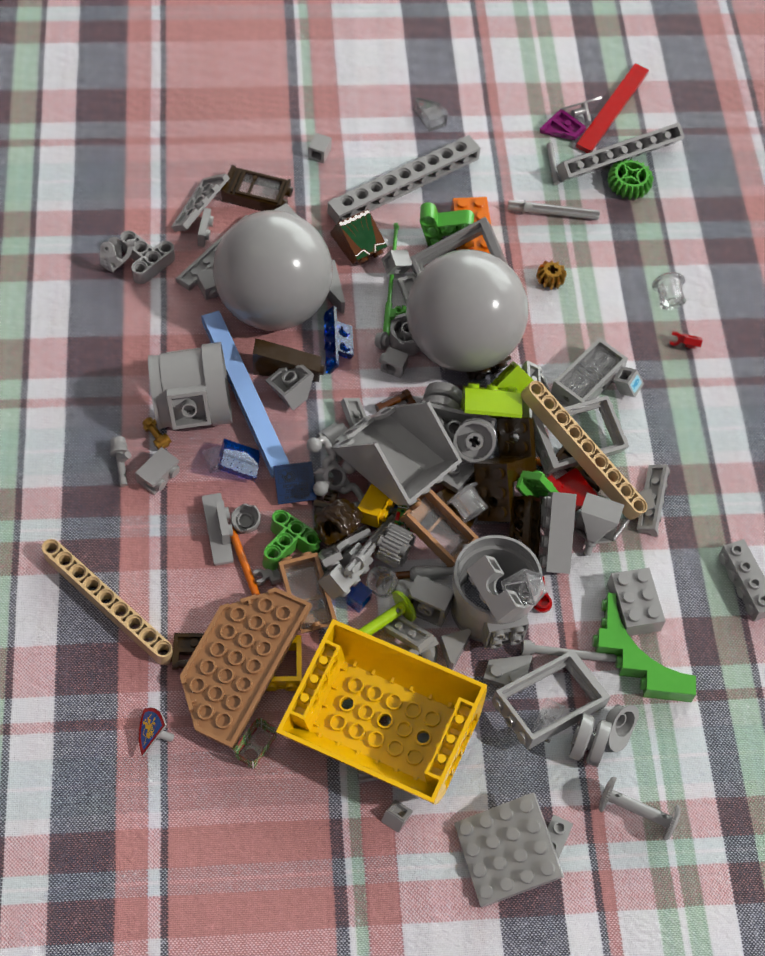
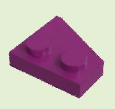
(563, 126)

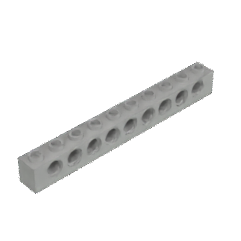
(404, 179)

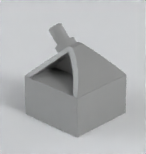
(598, 520)

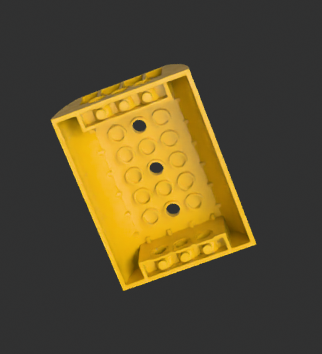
(384, 683)

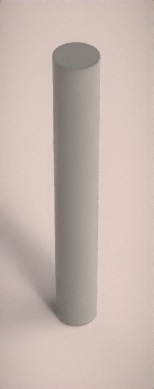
(552, 159)

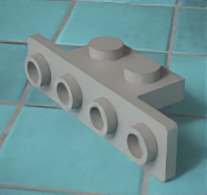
(218, 528)

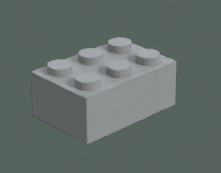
(637, 601)

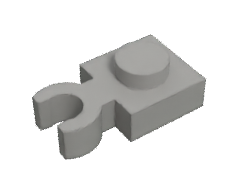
(273, 576)

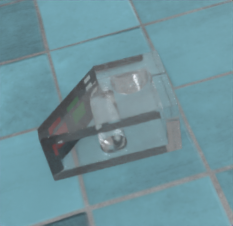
(430, 113)

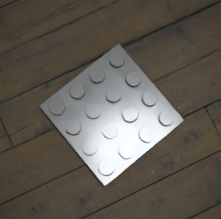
(508, 850)

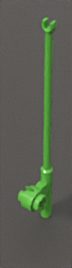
(391, 313)

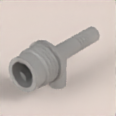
(119, 450)

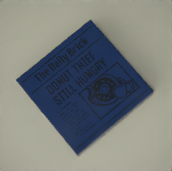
(294, 482)

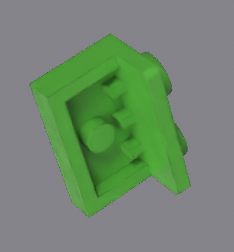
(534, 484)

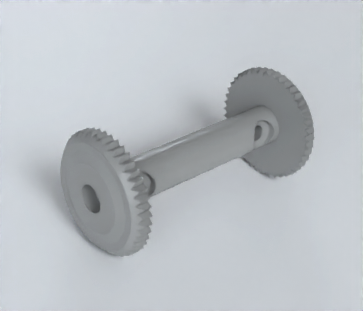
(640, 808)

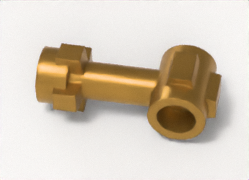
(160, 440)

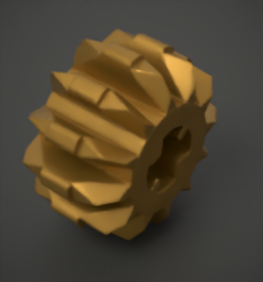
(551, 274)

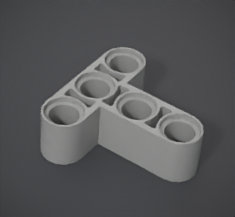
(148, 260)

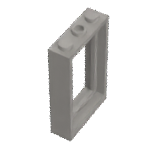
(478, 228)
(545, 450)
(583, 676)

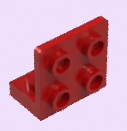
(573, 483)

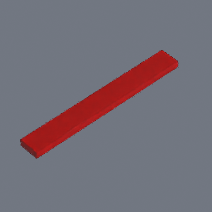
(612, 108)

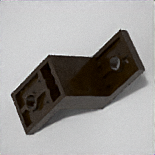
(497, 473)

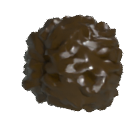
(337, 521)

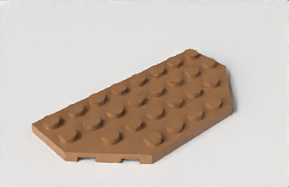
(239, 661)

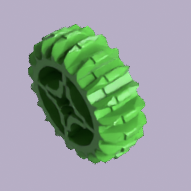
(629, 183)

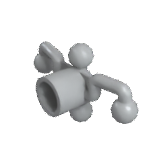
(329, 464)

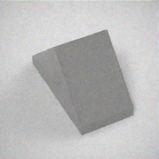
(453, 646)

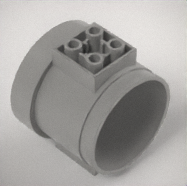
(190, 387)
(511, 557)

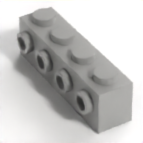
(746, 577)

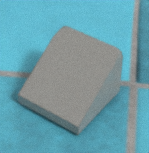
(396, 816)

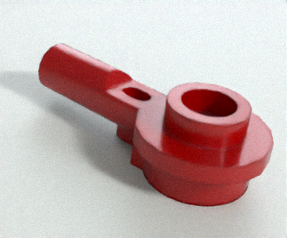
(544, 604)

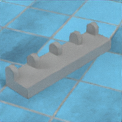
(657, 481)

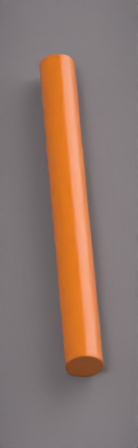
(244, 563)

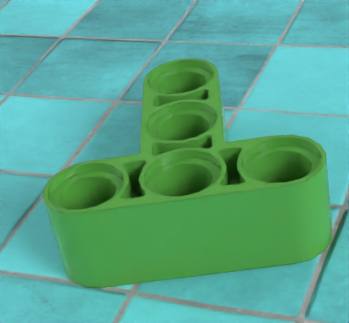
(437, 225)
(290, 533)

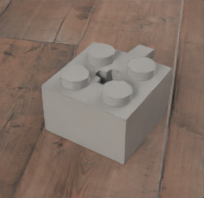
(428, 598)

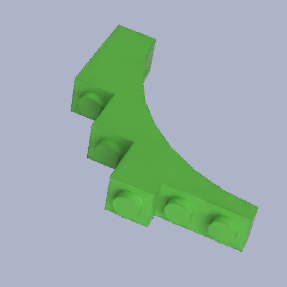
(655, 680)

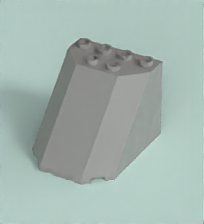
(400, 450)

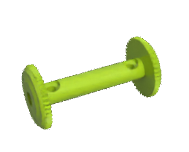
(405, 608)

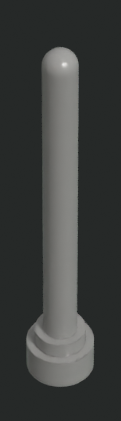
(530, 648)

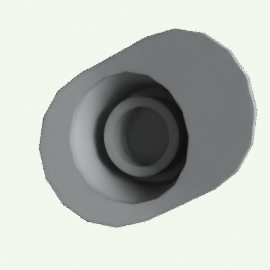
(623, 723)

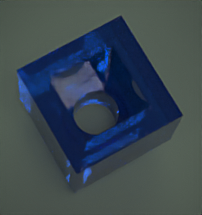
(359, 597)

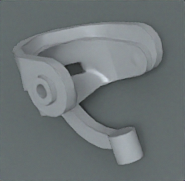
(112, 253)

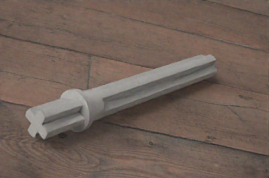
(553, 210)
(358, 561)

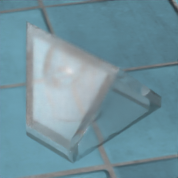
(527, 585)

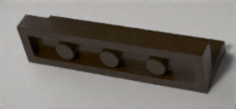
(531, 521)

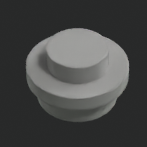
(382, 340)

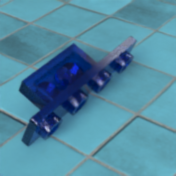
(337, 340)

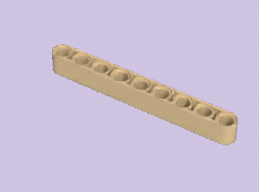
(583, 449)
(110, 609)

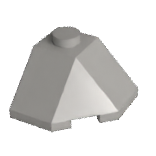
(292, 385)

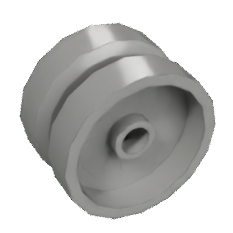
(443, 394)
(471, 450)
(587, 739)

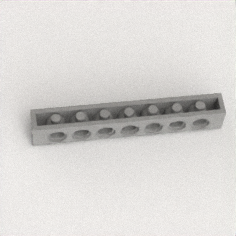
(623, 150)

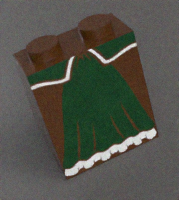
(359, 237)

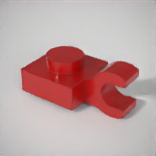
(690, 340)

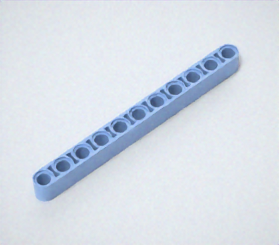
(245, 393)

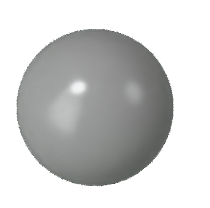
(272, 270)
(467, 310)

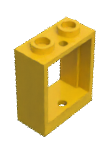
(290, 683)

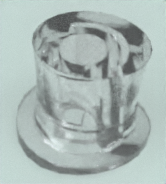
(670, 290)
(468, 502)

